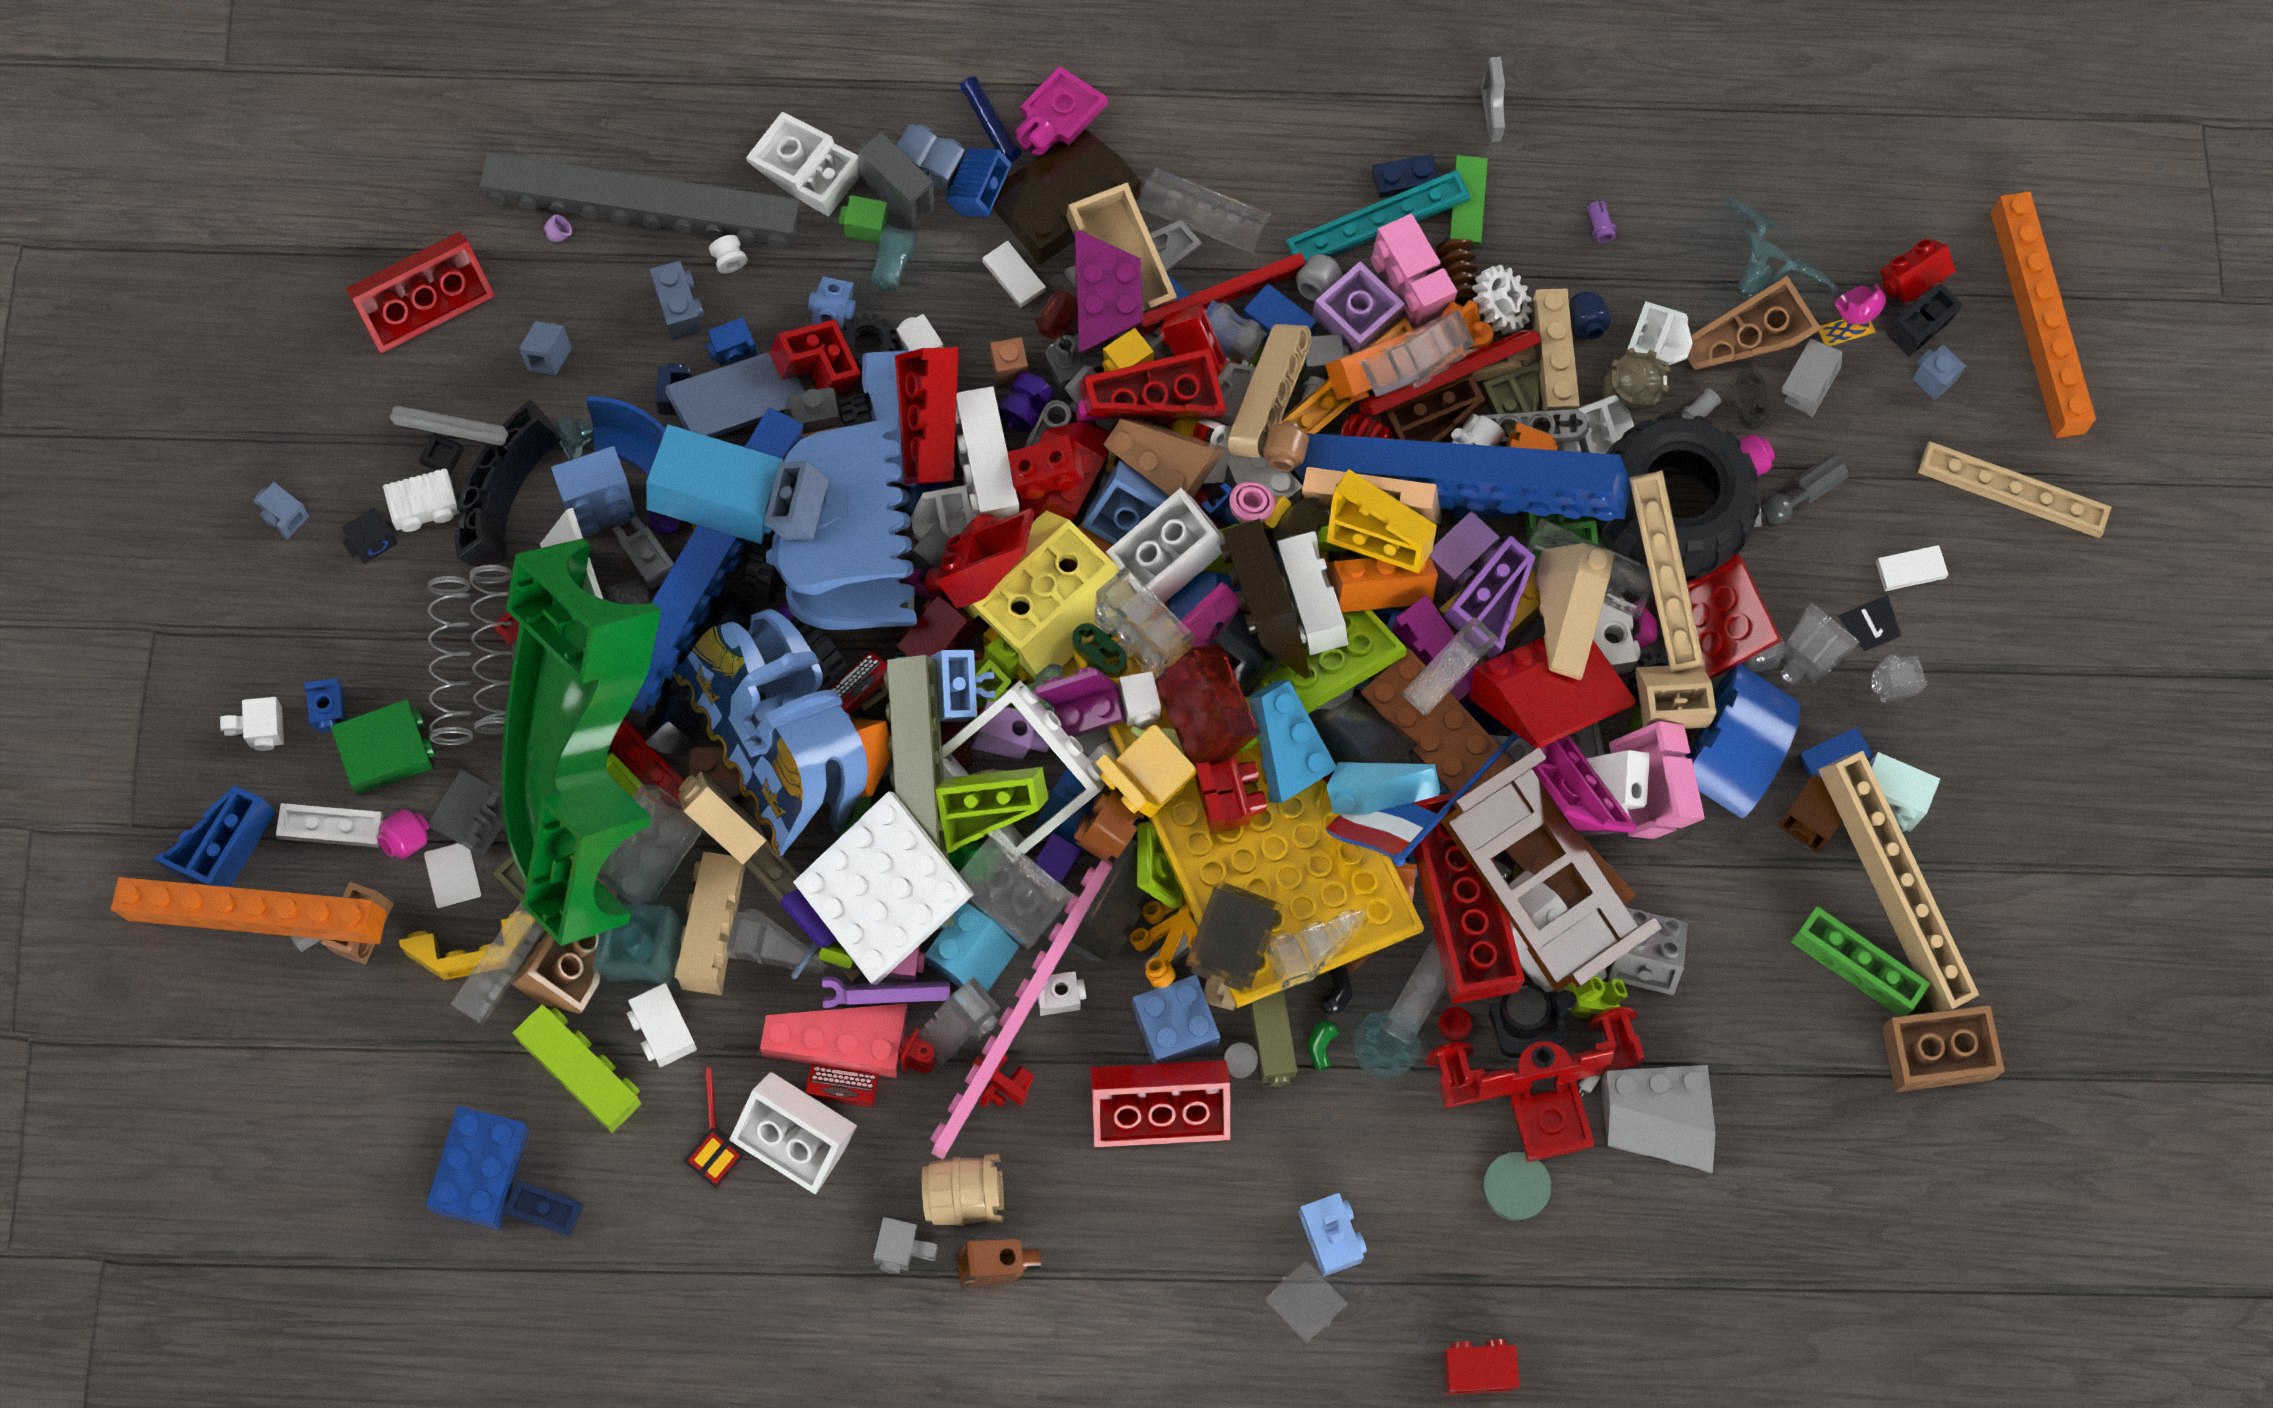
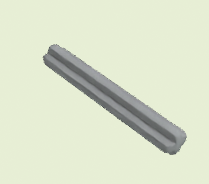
(449, 425)

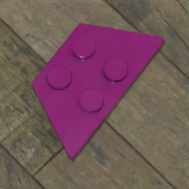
(1106, 291)

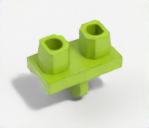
(1597, 996)

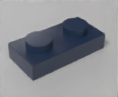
(1403, 174)
(544, 1208)

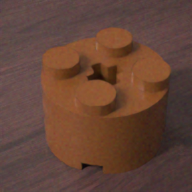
(1108, 827)

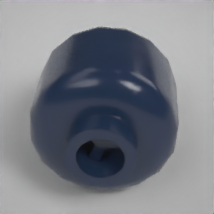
(1588, 315)

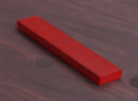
(1226, 291)
(1472, 362)

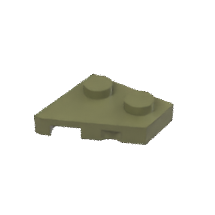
(1514, 393)

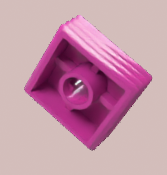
(1212, 609)

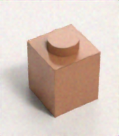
(1008, 360)

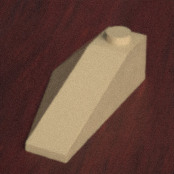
(1571, 593)

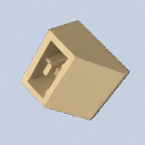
(1675, 696)

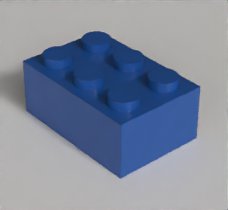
(478, 1167)

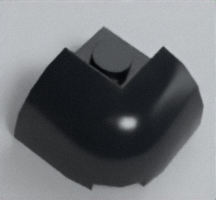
(1244, 651)

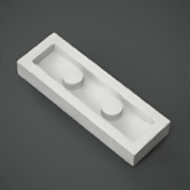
(328, 825)

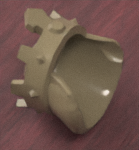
(1637, 379)

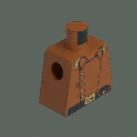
(981, 1263)

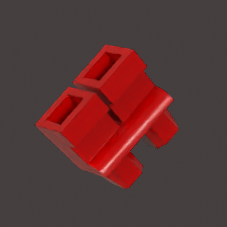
(1224, 794)

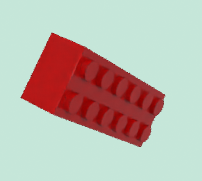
(1465, 917)

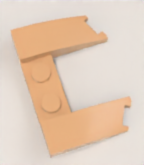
(1416, 495)

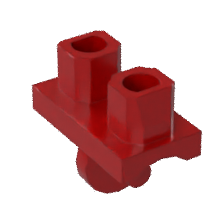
(1013, 1088)

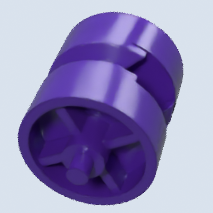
(1022, 407)

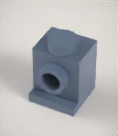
(281, 509)

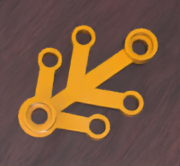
(1159, 969)

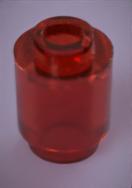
(1057, 315)

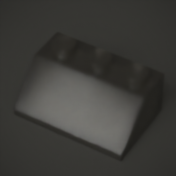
(1113, 908)

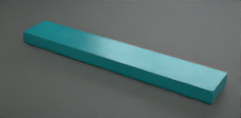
(1363, 224)

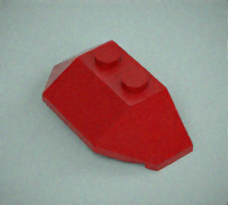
(1092, 454)

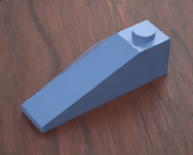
(881, 385)

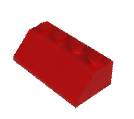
(420, 292)
(1160, 1103)

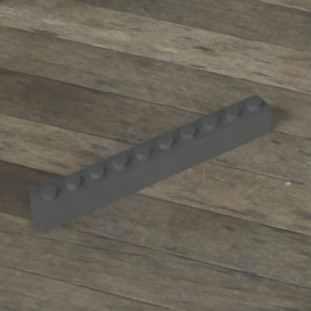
(640, 200)

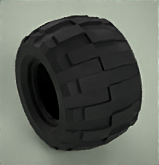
(1713, 458)

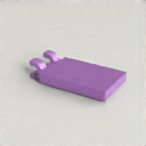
(884, 992)

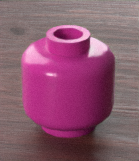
(1760, 452)
(402, 834)

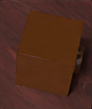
(1812, 815)

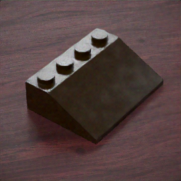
(1038, 195)
(1263, 594)

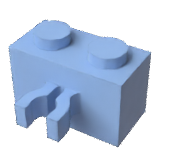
(958, 685)
(1332, 1234)

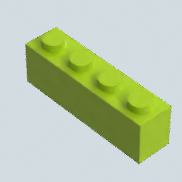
(577, 1068)

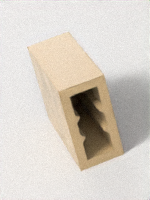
(721, 817)

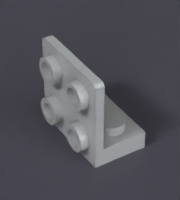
(1658, 959)

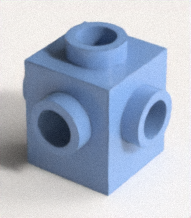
(832, 302)

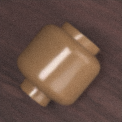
(1286, 446)

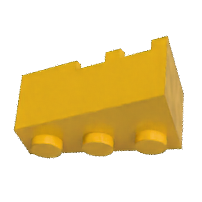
(1378, 525)

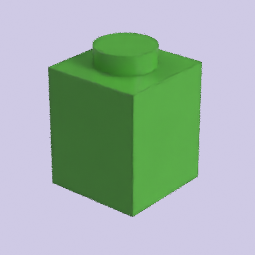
(864, 218)

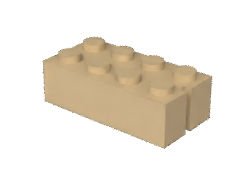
(1118, 221)

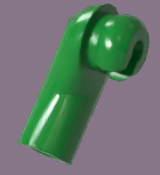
(1317, 1044)

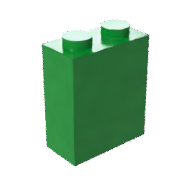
(383, 746)

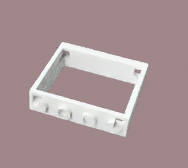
(1049, 728)

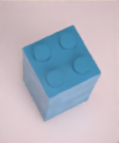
(712, 483)

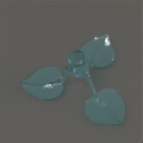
(1757, 271)

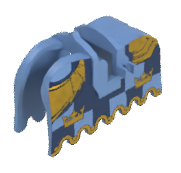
(789, 747)

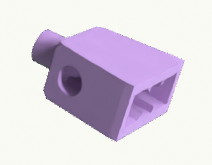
(1008, 735)

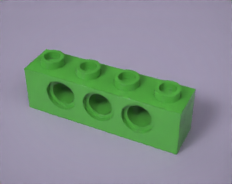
(1860, 962)

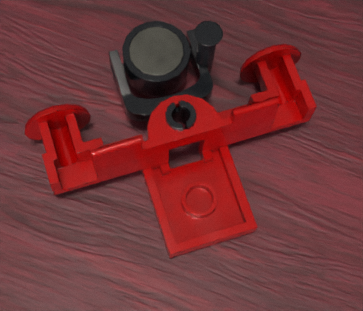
(1552, 1120)

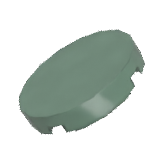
(1516, 1187)

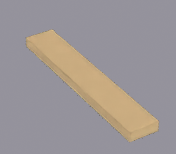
(2014, 489)
(1666, 571)

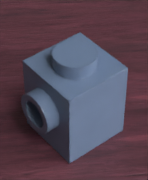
(545, 348)
(1938, 371)

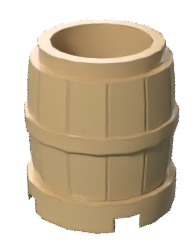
(963, 1191)

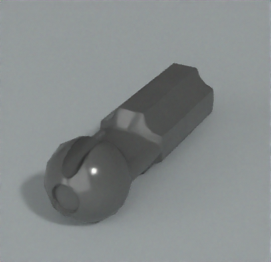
(1806, 488)

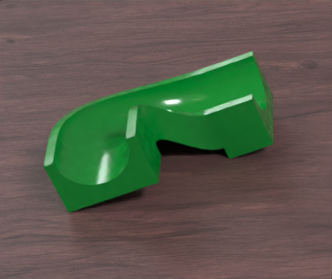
(567, 695)

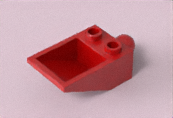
(980, 559)

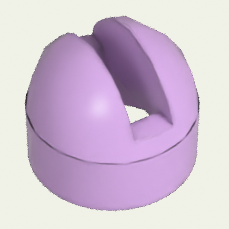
(557, 229)

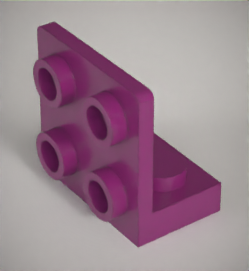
(1084, 701)

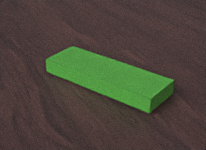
(1468, 216)

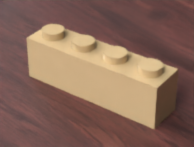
(1555, 352)

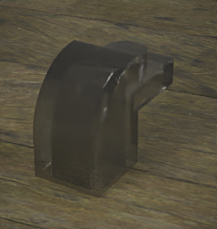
(1301, 519)

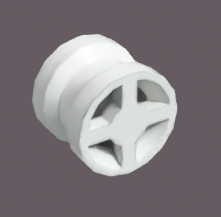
(728, 254)

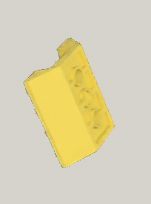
(1055, 597)

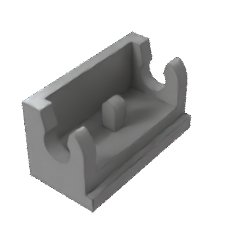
(1812, 376)

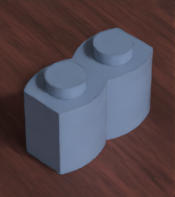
(933, 155)

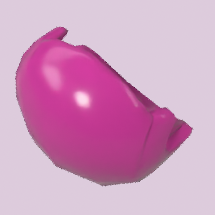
(1860, 304)

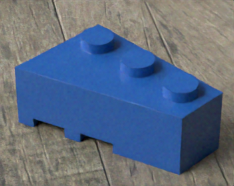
(221, 841)

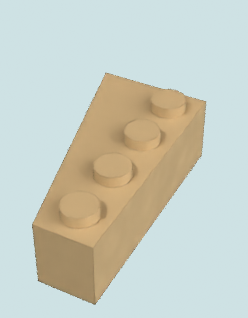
(709, 923)

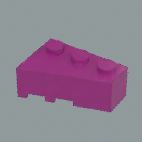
(1426, 635)

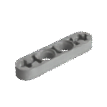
(1531, 418)

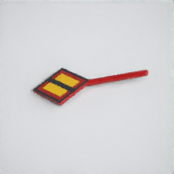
(713, 1155)

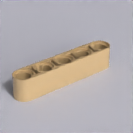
(1269, 389)

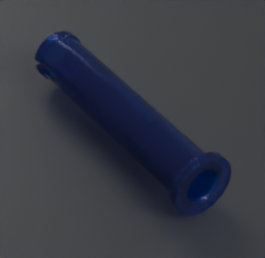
(989, 118)

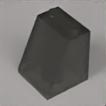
(1362, 735)
(1233, 935)

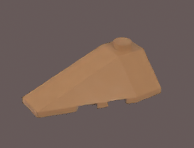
(561, 974)

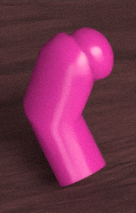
(919, 586)
(1647, 628)

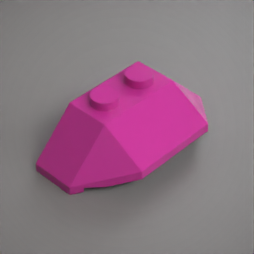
(1580, 790)

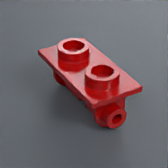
(916, 1054)

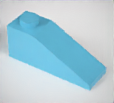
(1380, 786)

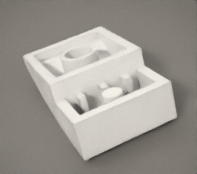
(805, 163)

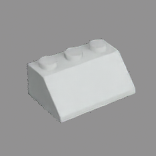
(792, 1132)

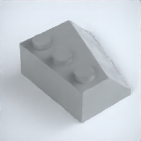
(1661, 1114)

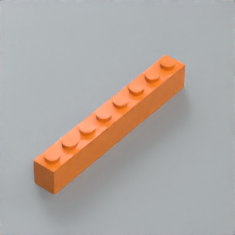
(2043, 315)
(249, 910)

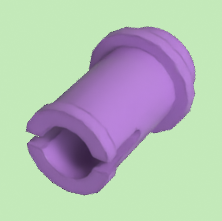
(1603, 230)

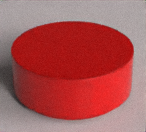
(1455, 1024)

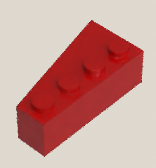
(1160, 388)
(927, 413)

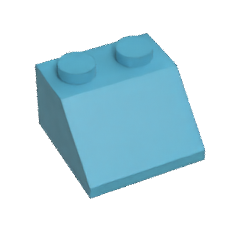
(971, 949)

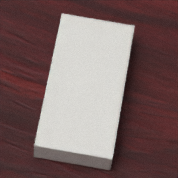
(1014, 274)
(1911, 568)

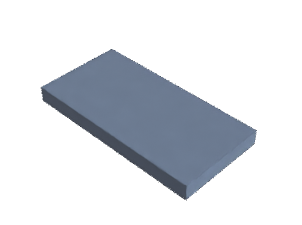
(731, 396)

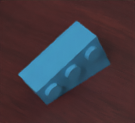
(1288, 742)

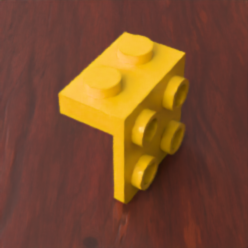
(1147, 772)

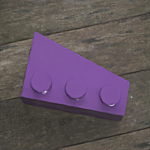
(1494, 592)

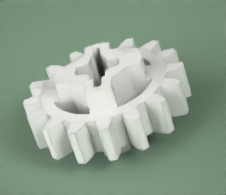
(1502, 299)

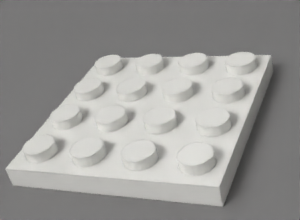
(883, 888)

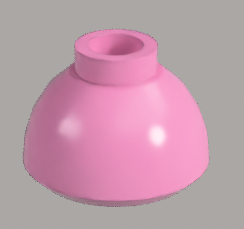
(1251, 501)

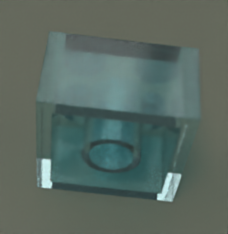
(643, 948)

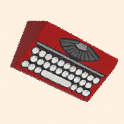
(860, 682)
(842, 1085)

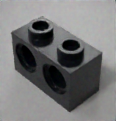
(1924, 319)

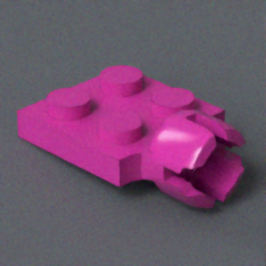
(1058, 111)

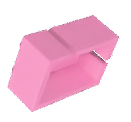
(1403, 259)
(1672, 783)

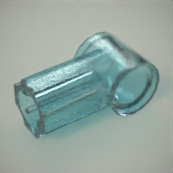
(894, 250)

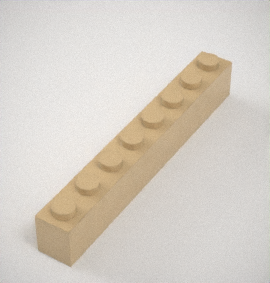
(1898, 881)

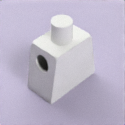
(1625, 776)

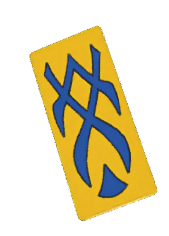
(1841, 331)

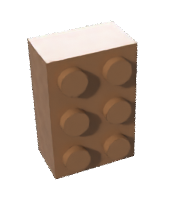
(1943, 1048)

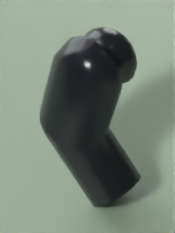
(1340, 994)

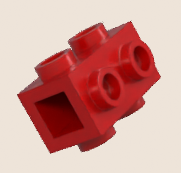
(1917, 270)

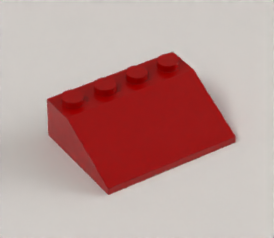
(1543, 703)

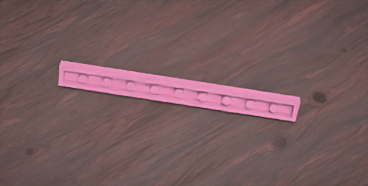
(1014, 1018)

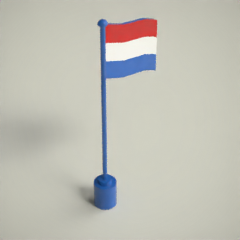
(1402, 827)

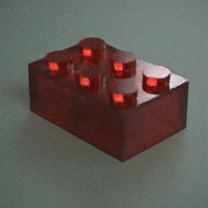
(1206, 705)

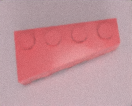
(839, 1038)

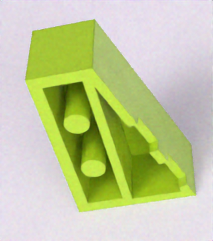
(987, 801)

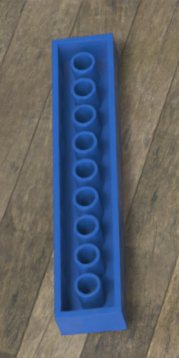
(1485, 475)
(702, 572)

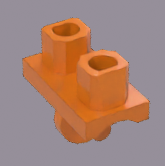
(1480, 331)

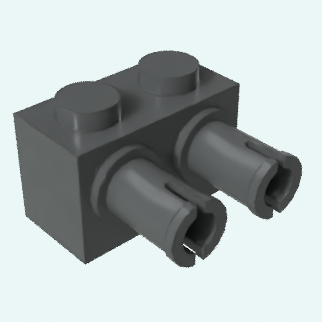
(1064, 361)

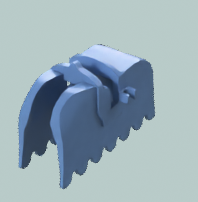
(852, 565)

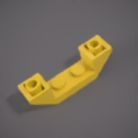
(425, 951)

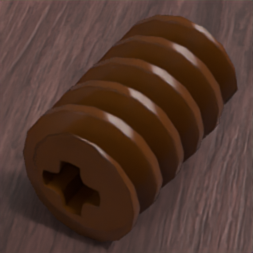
(1457, 262)

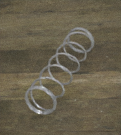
(457, 593)
(490, 719)

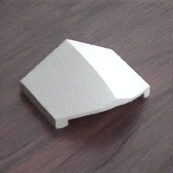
(1663, 332)
(1607, 424)
(944, 508)

